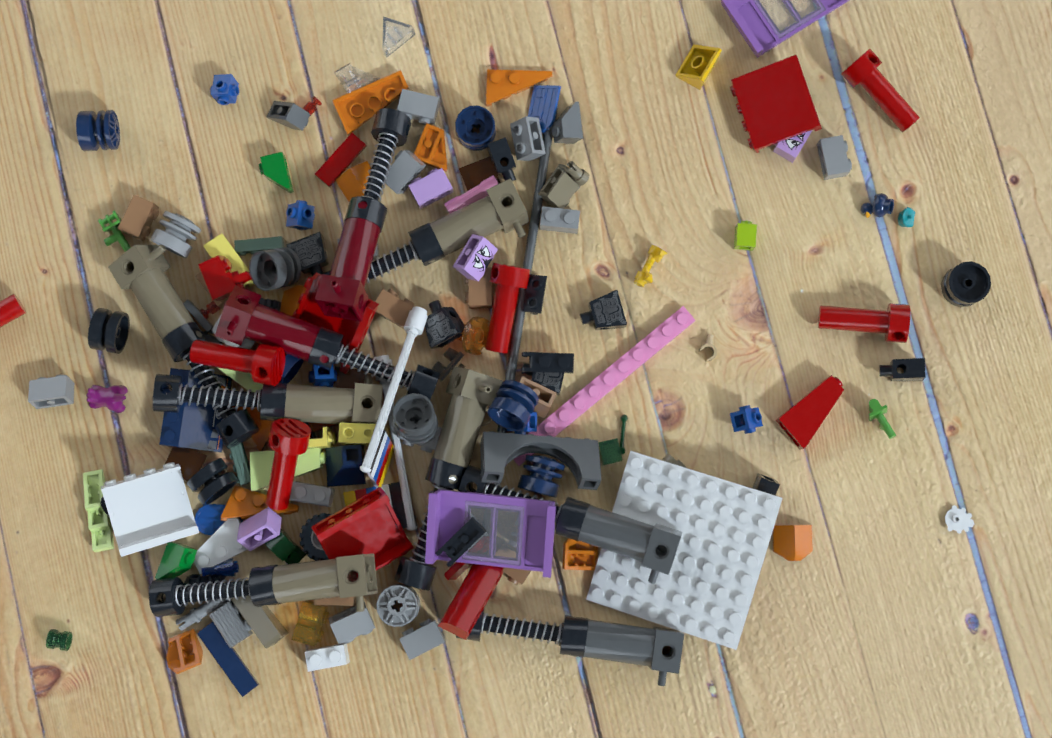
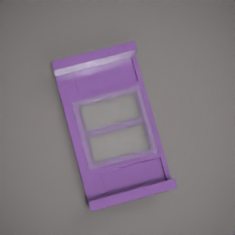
(771, 22)
(516, 534)

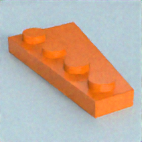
(366, 101)

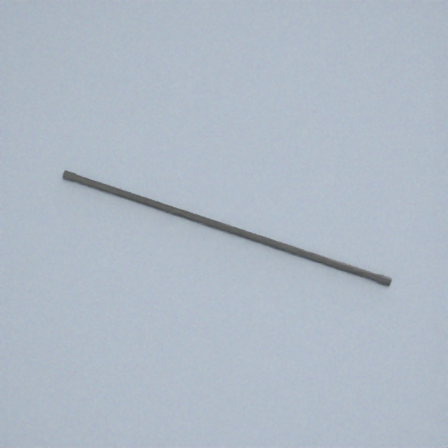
(528, 260)

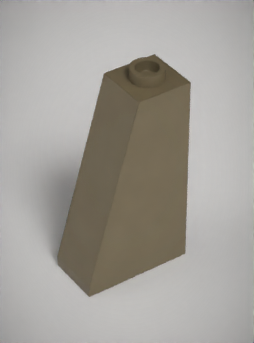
(261, 620)

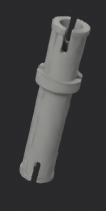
(197, 614)

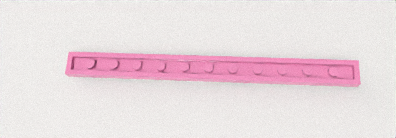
(612, 376)

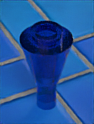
(225, 568)

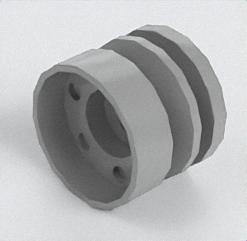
(176, 234)
(403, 594)

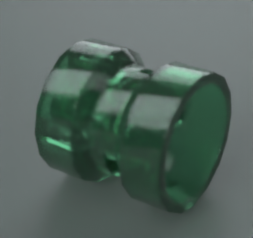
(59, 640)

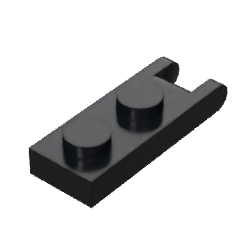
(549, 362)
(462, 540)

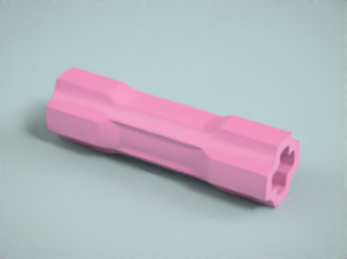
(471, 196)

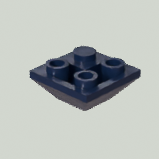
(344, 465)

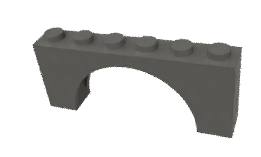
(577, 454)

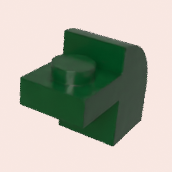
(285, 548)

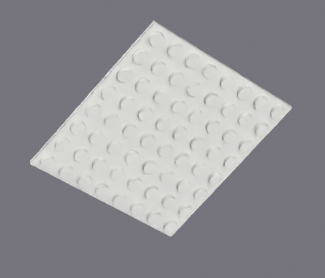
(716, 559)

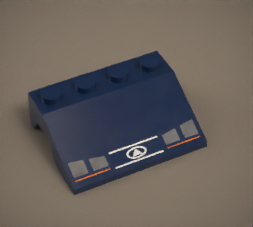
(193, 424)

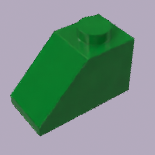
(276, 170)
(175, 560)

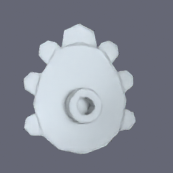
(958, 520)

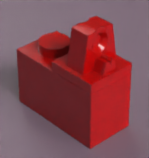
(220, 278)

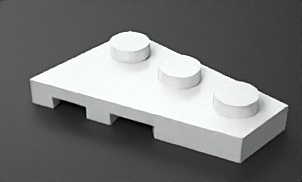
(220, 545)

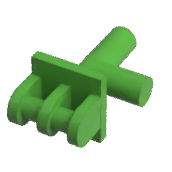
(117, 234)
(878, 412)

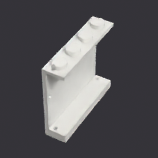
(149, 509)

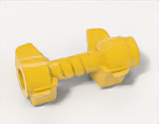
(644, 277)

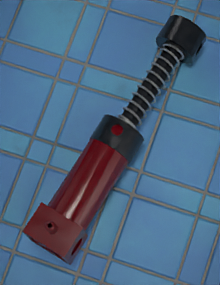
(343, 290)
(320, 346)

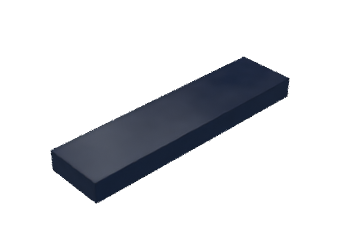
(228, 659)

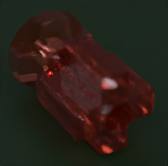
(310, 107)
(211, 308)

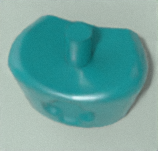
(906, 217)

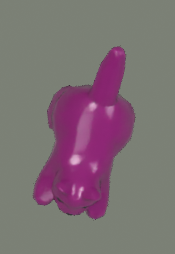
(107, 397)

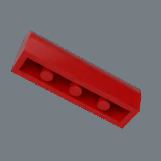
(470, 600)

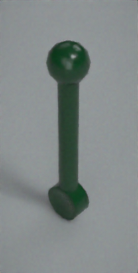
(624, 418)

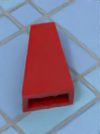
(808, 414)

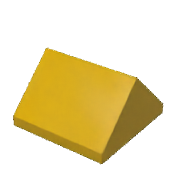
(698, 65)

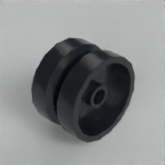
(976, 280)
(108, 330)
(212, 481)

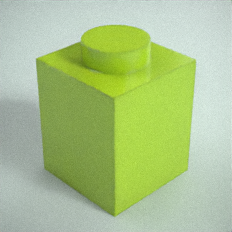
(745, 236)

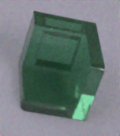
(610, 451)

